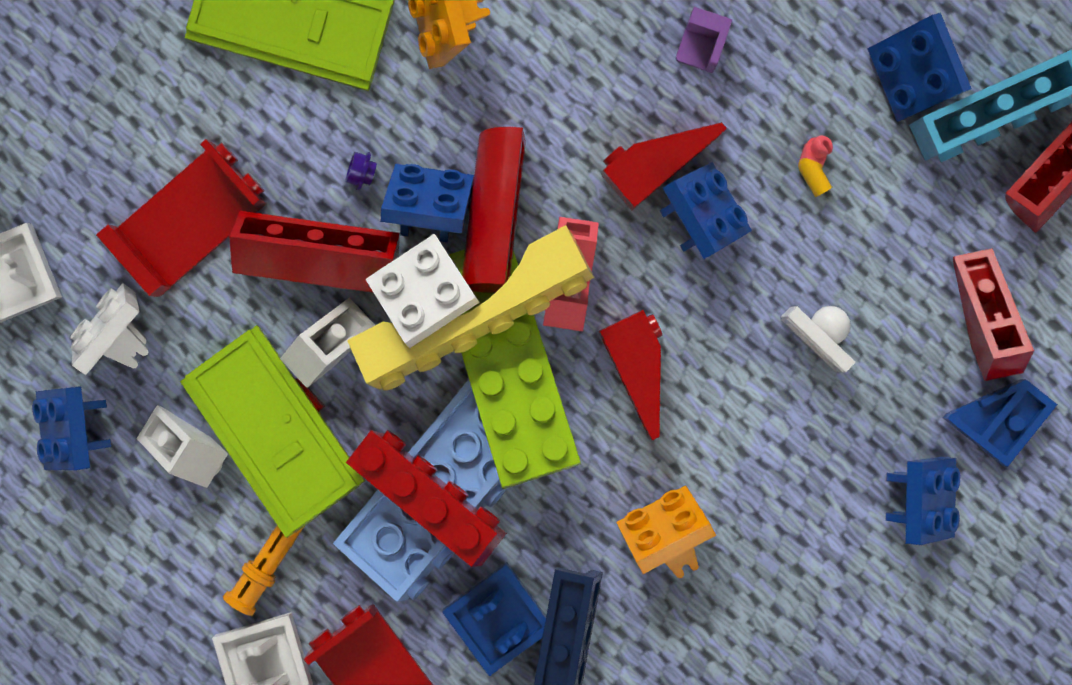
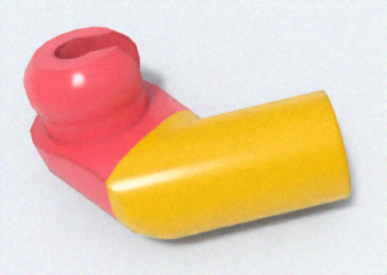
(812, 162)

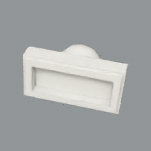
(822, 334)

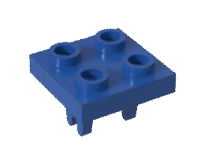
(919, 67)
(427, 199)
(706, 210)
(64, 429)
(929, 500)
(497, 619)

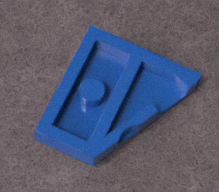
(1003, 419)

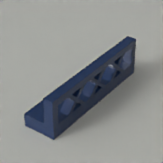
(568, 627)

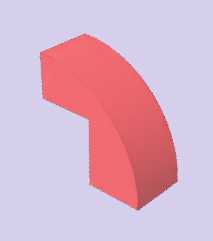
(570, 311)

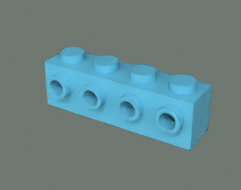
(995, 106)

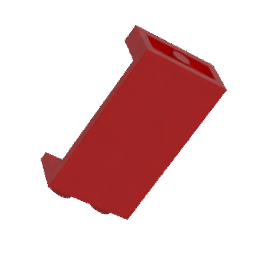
(183, 220)
(365, 652)

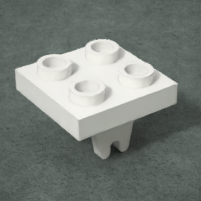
(24, 273)
(422, 291)
(109, 332)
(263, 654)

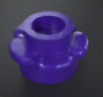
(360, 170)

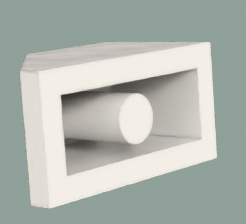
(325, 342)
(181, 447)

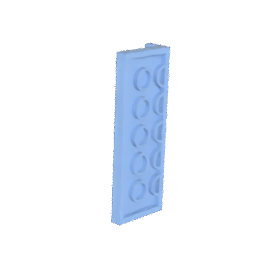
(390, 542)

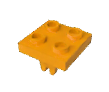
(445, 27)
(667, 532)

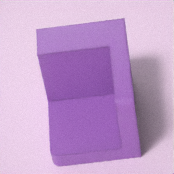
(703, 39)

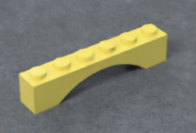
(546, 271)

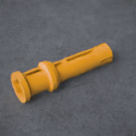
(259, 573)

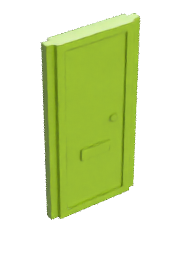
(309, 36)
(272, 431)

